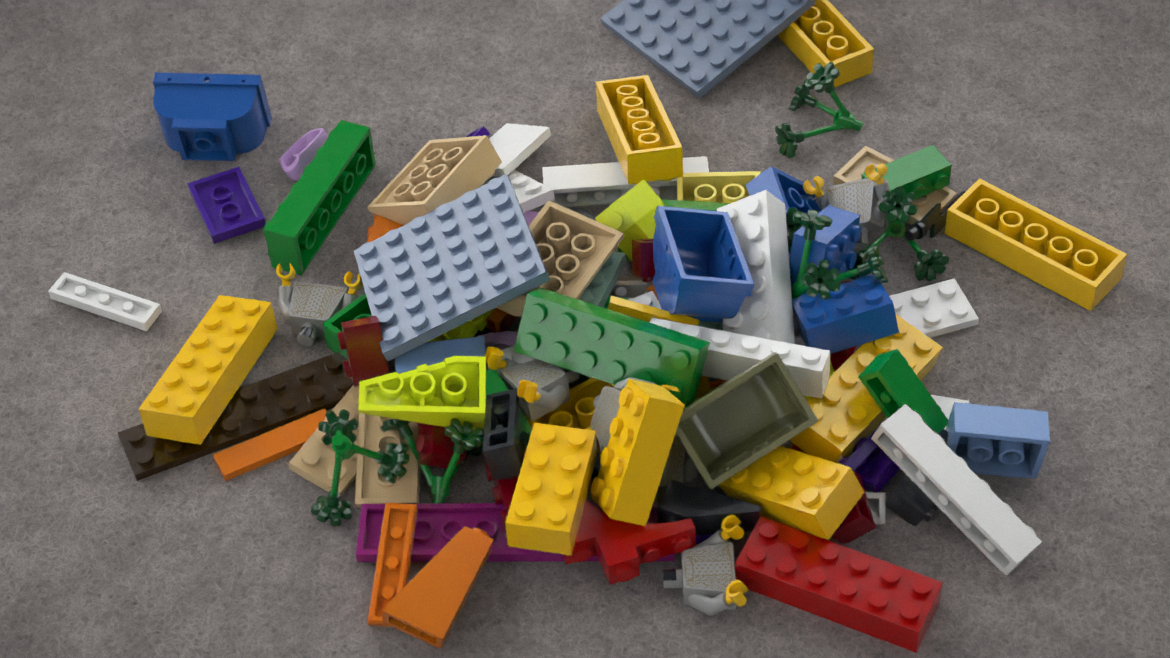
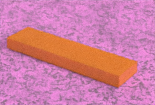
(267, 446)
(392, 557)

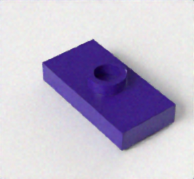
(878, 471)

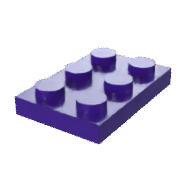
(226, 205)

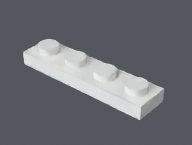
(105, 301)

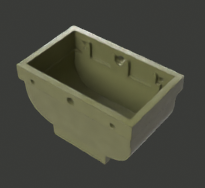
(743, 420)

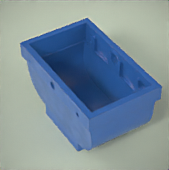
(211, 117)
(699, 264)

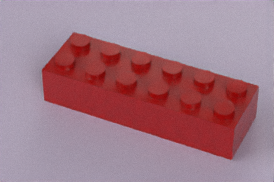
(838, 583)

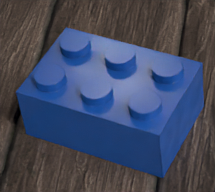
(831, 243)
(848, 318)

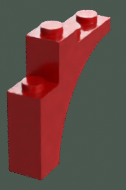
(625, 545)

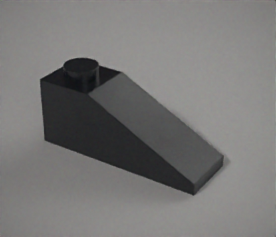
(503, 435)
(910, 501)
(704, 508)

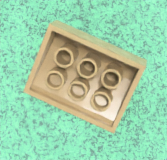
(436, 177)
(570, 249)

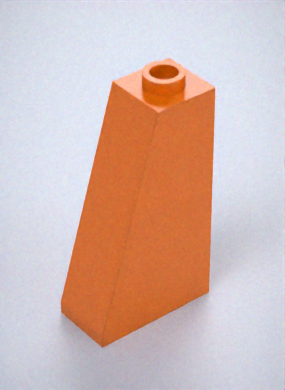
(439, 591)

